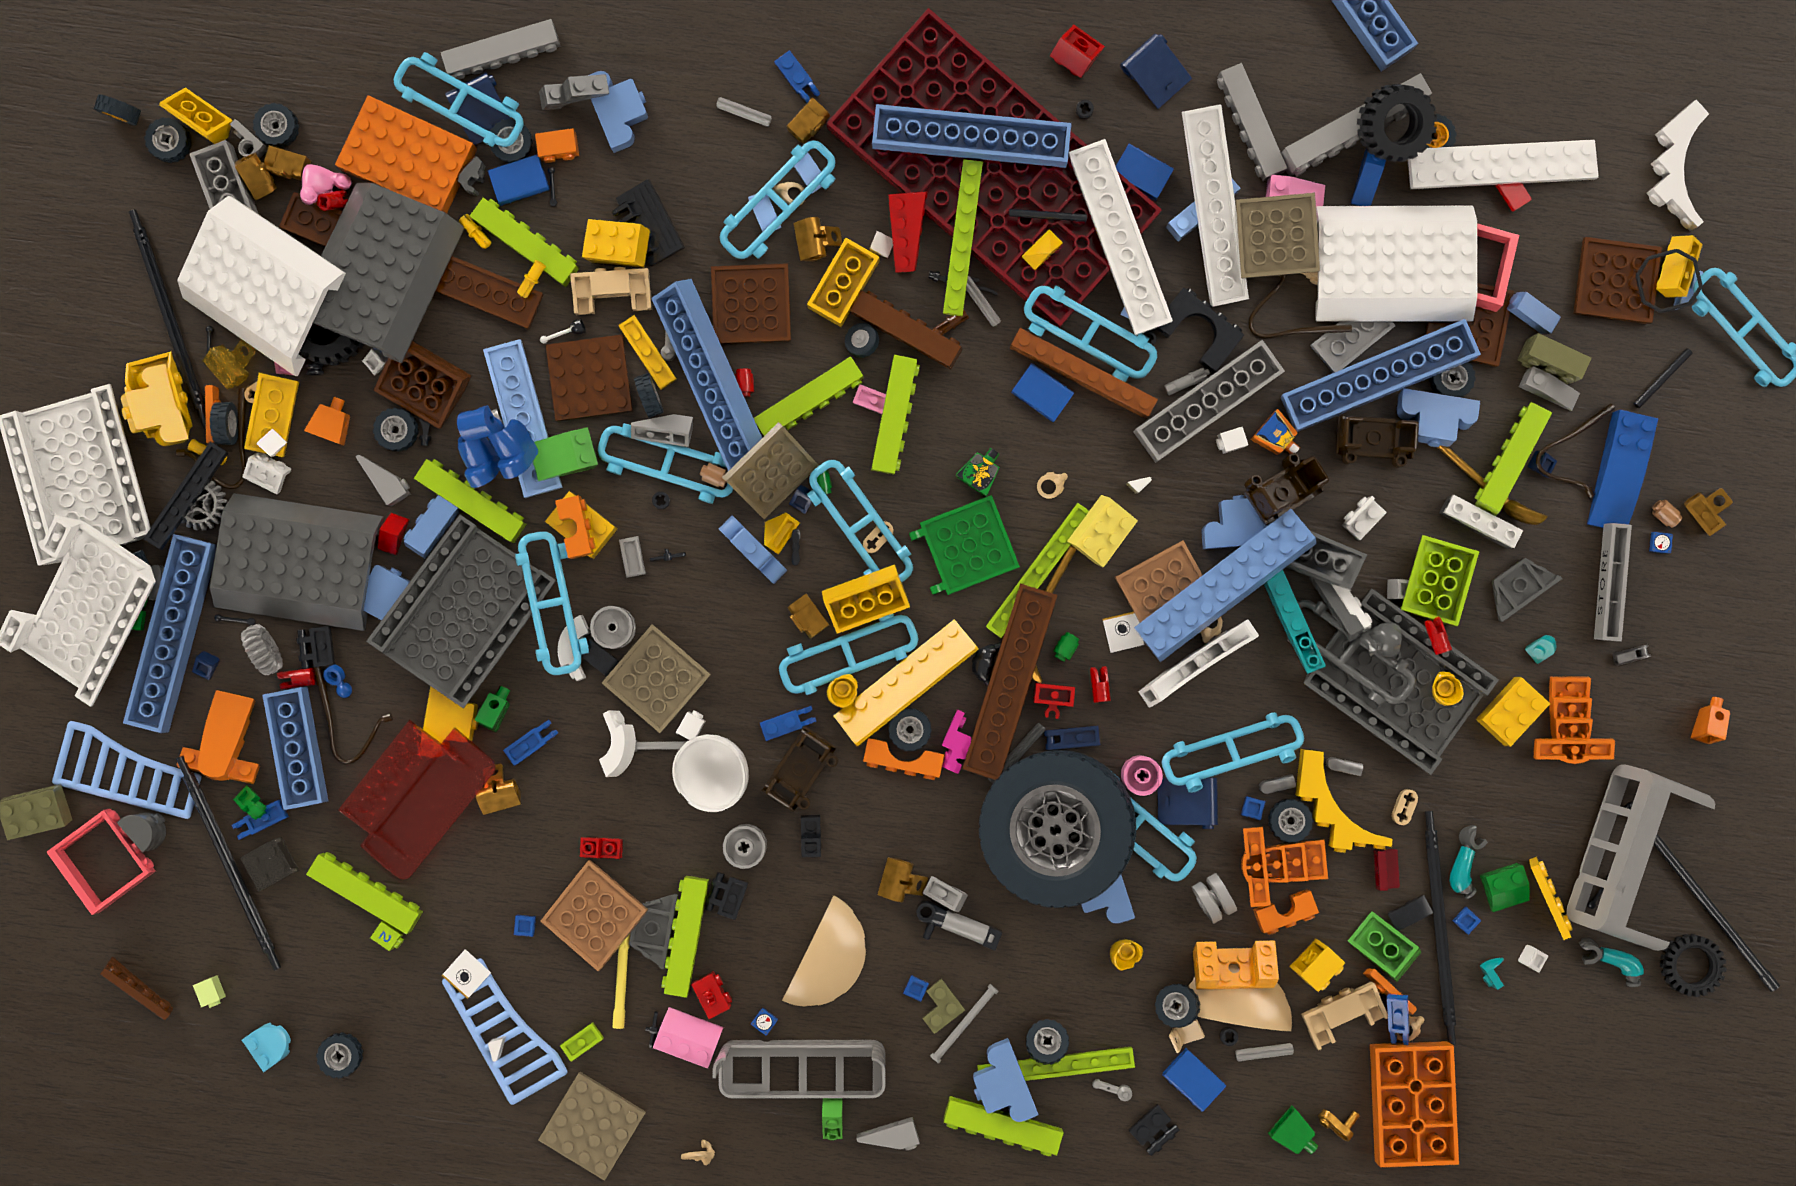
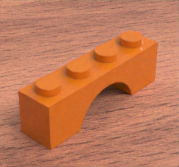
(928, 763)

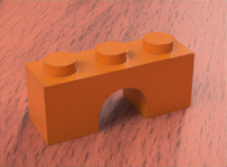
(580, 543)
(1302, 907)

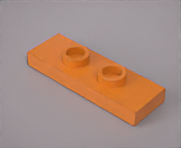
(211, 397)
(1385, 987)

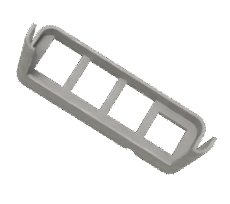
(1630, 855)
(799, 1049)

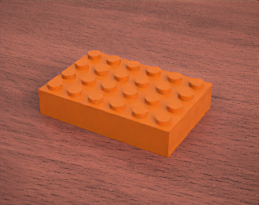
(405, 154)
(1414, 1104)

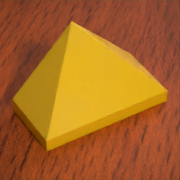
(1042, 249)
(779, 531)

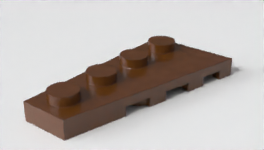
(129, 983)

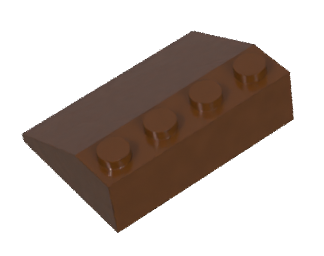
(423, 384)

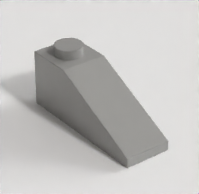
(1549, 388)
(665, 429)
(388, 485)
(893, 1135)

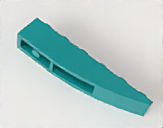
(1294, 622)

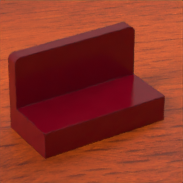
(1386, 869)

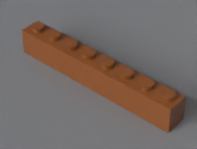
(1083, 373)

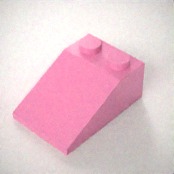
(1286, 185)

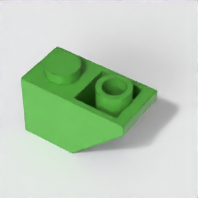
(832, 1118)

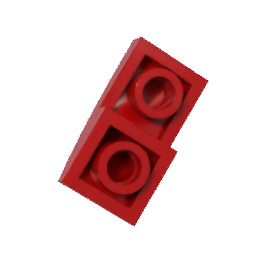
(601, 847)

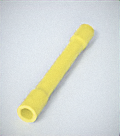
(619, 1010)

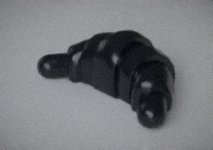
(984, 662)

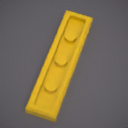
(647, 352)

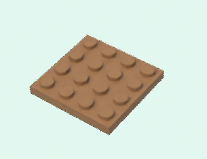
(1158, 579)
(594, 915)

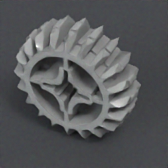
(213, 515)
(261, 649)

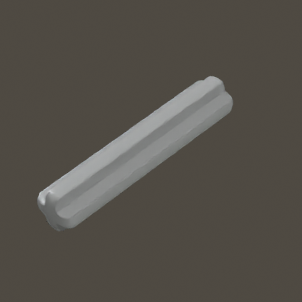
(744, 111)
(982, 303)
(1264, 1052)

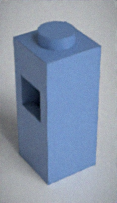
(1533, 312)

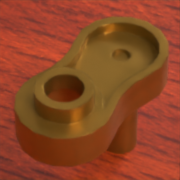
(1328, 1120)

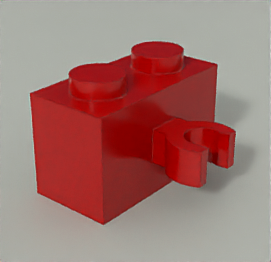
(1054, 696)
(711, 994)

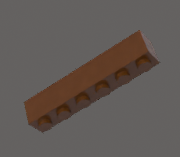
(905, 329)

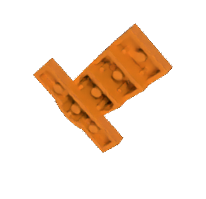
(1572, 724)
(224, 740)
(1279, 863)

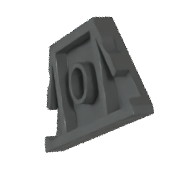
(1520, 586)
(654, 930)

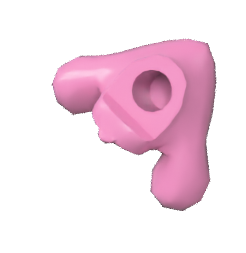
(320, 180)

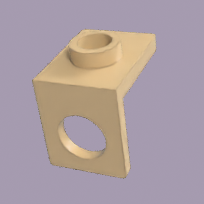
(1186, 1034)

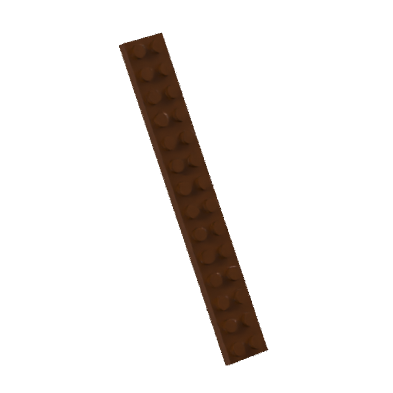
(460, 280)

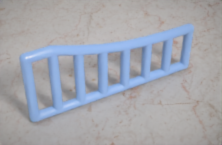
(124, 753)
(522, 1027)

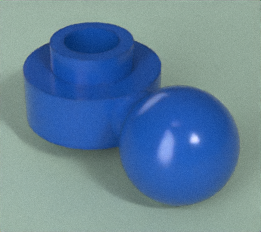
(335, 675)

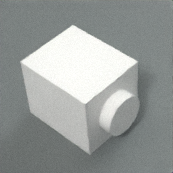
(1231, 440)
(691, 725)

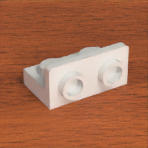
(266, 472)
(1363, 518)

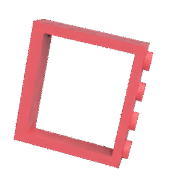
(1510, 240)
(75, 878)

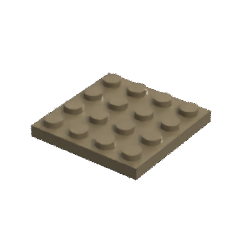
(1277, 235)
(770, 471)
(656, 678)
(592, 1125)

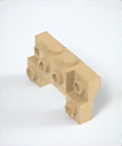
(609, 284)
(1341, 1009)

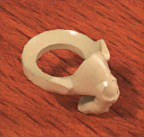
(782, 190)
(1058, 479)
(1209, 633)
(1415, 1023)
(704, 1156)

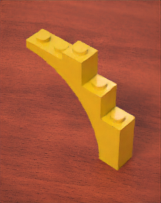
(1343, 832)

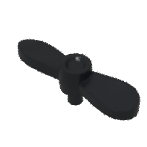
(795, 547)
(667, 556)
(653, 1030)

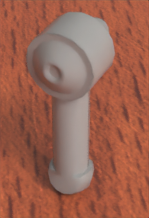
(668, 352)
(1124, 1092)

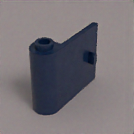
(1154, 68)
(476, 110)
(1186, 806)

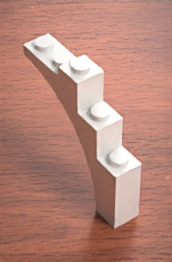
(1670, 165)
(1197, 662)

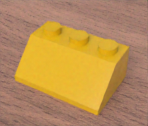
(198, 115)

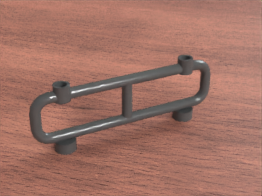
(1377, 695)

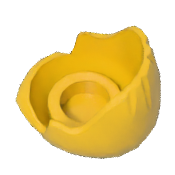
(1447, 689)
(842, 691)
(1125, 954)

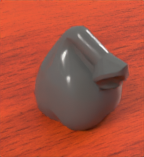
(1383, 639)

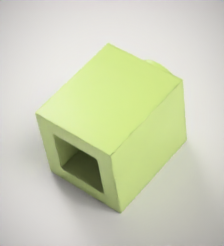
(209, 992)

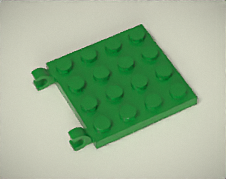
(968, 545)

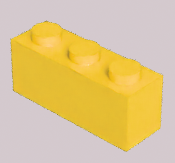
(1677, 269)

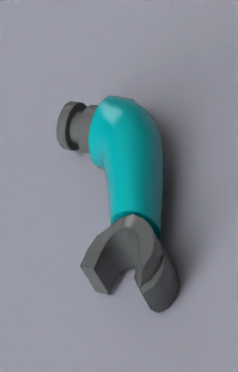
(1460, 873)
(1629, 965)

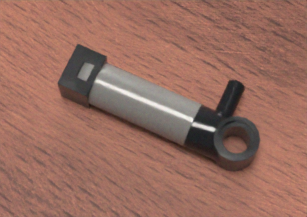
(958, 924)

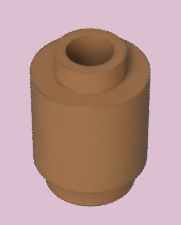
(713, 475)
(1666, 513)

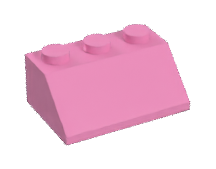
(688, 1037)

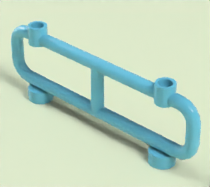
(507, 107)
(824, 179)
(1703, 306)
(1121, 371)
(616, 465)
(817, 496)
(578, 646)
(797, 653)
(1193, 781)
(1183, 842)

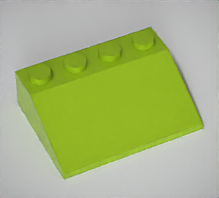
(1439, 580)

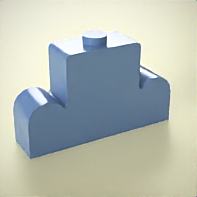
(619, 111)
(1437, 415)
(1236, 526)
(753, 549)
(383, 590)
(1116, 903)
(1004, 1084)

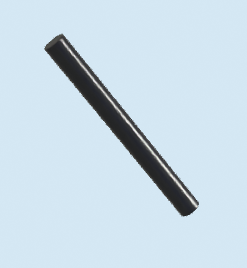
(1047, 215)
(1663, 378)

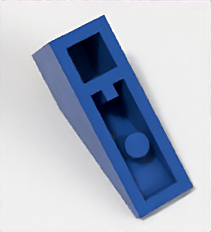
(1368, 179)

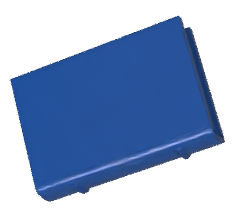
(1144, 171)
(518, 180)
(1042, 392)
(1194, 1080)

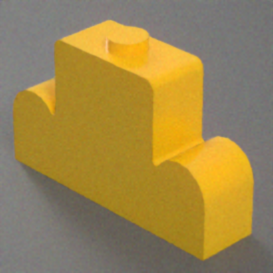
(154, 407)
(445, 714)

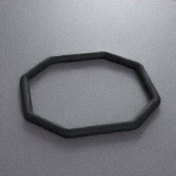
(1676, 306)

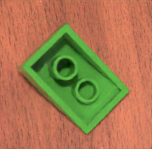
(564, 454)
(1384, 946)

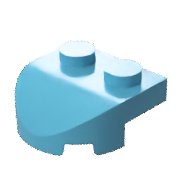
(268, 1045)

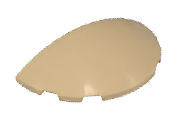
(831, 959)
(1246, 1007)

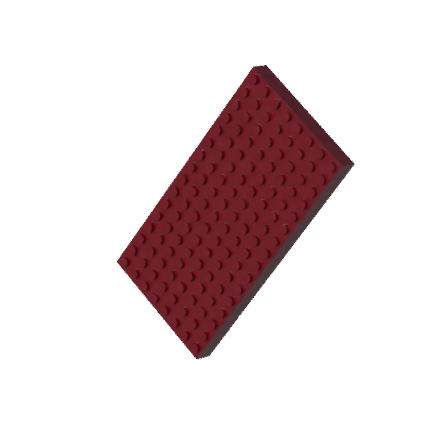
(944, 72)

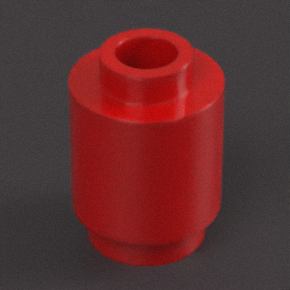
(745, 381)

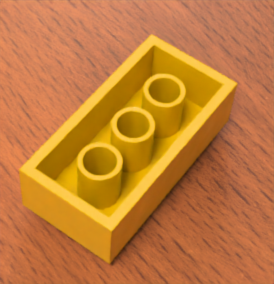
(843, 282)
(865, 599)

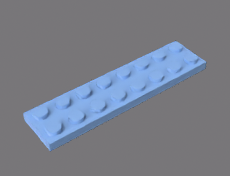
(520, 402)

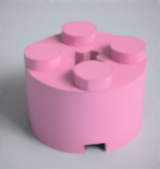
(1149, 783)

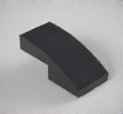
(600, 658)
(810, 835)
(1410, 913)

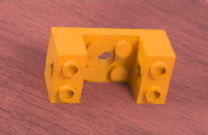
(1256, 966)

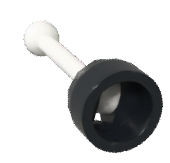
(576, 327)

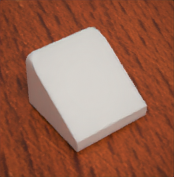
(881, 244)
(375, 361)
(271, 443)
(1137, 485)
(1533, 958)
(495, 1047)

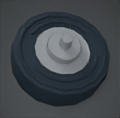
(862, 340)

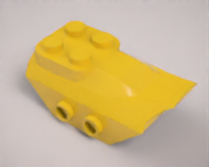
(134, 368)

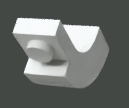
(564, 646)
(622, 745)

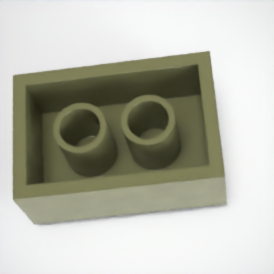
(1554, 358)
(34, 812)

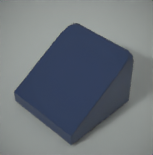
(1546, 461)
(801, 500)
(205, 665)

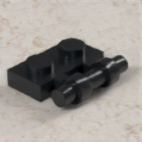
(321, 647)
(732, 897)
(1151, 1124)

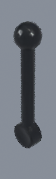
(553, 202)
(209, 329)
(251, 621)
(1592, 904)

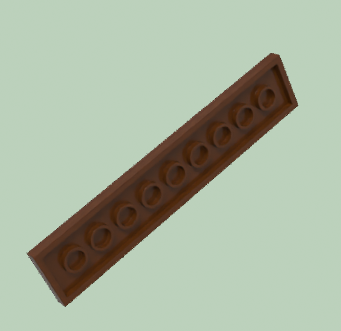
(1010, 681)

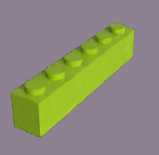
(523, 241)
(811, 396)
(894, 415)
(1513, 458)
(470, 501)
(365, 893)
(686, 936)
(1000, 1125)

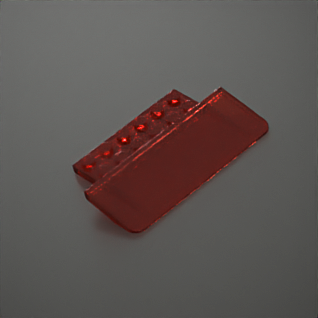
(416, 795)

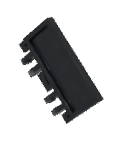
(649, 211)

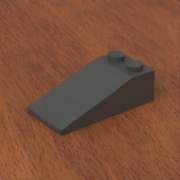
(1330, 562)

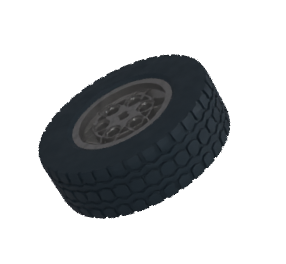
(1103, 823)

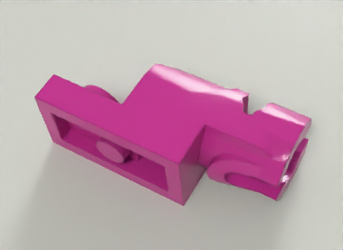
(956, 742)

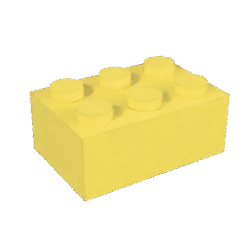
(1102, 530)

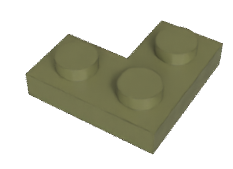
(947, 1006)

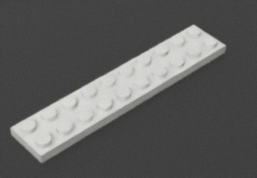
(1504, 164)
(1214, 203)
(1120, 237)

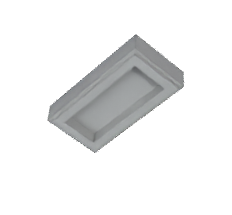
(632, 556)

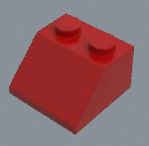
(1076, 51)

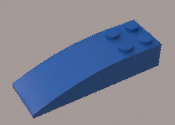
(1622, 468)

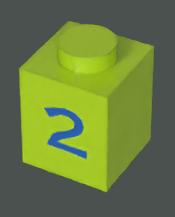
(387, 936)

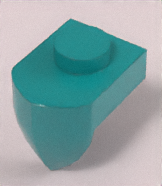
(1542, 648)
(1491, 977)

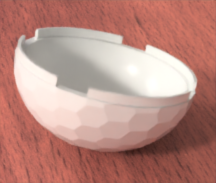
(710, 772)

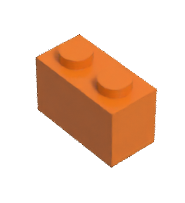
(557, 145)

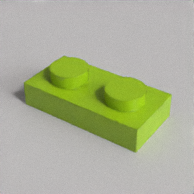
(581, 1041)

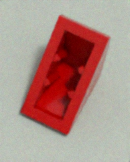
(392, 533)

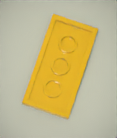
(271, 410)
(1555, 904)

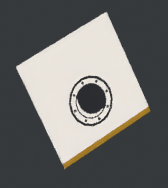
(1121, 632)
(466, 974)

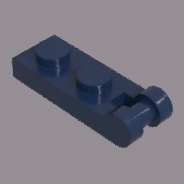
(1072, 737)

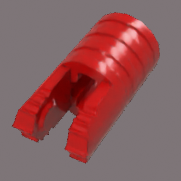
(331, 200)
(1438, 636)
(299, 678)
(1101, 689)

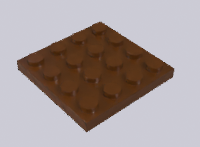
(1609, 282)
(751, 303)
(1487, 328)
(589, 378)

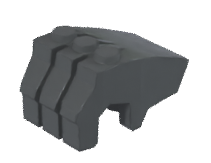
(470, 174)

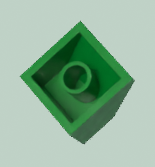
(1506, 886)

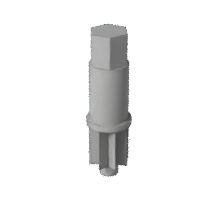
(1186, 381)

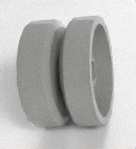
(624, 624)
(741, 857)
(1211, 899)

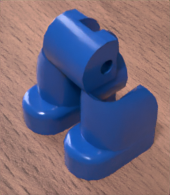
(507, 450)

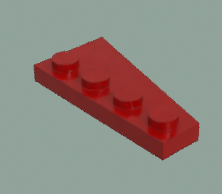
(906, 226)

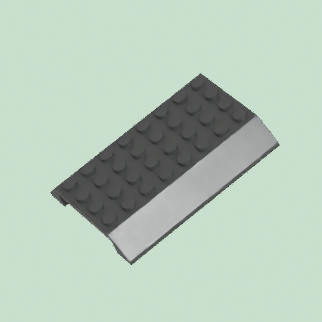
(392, 267)
(294, 561)
(459, 612)
(1418, 725)

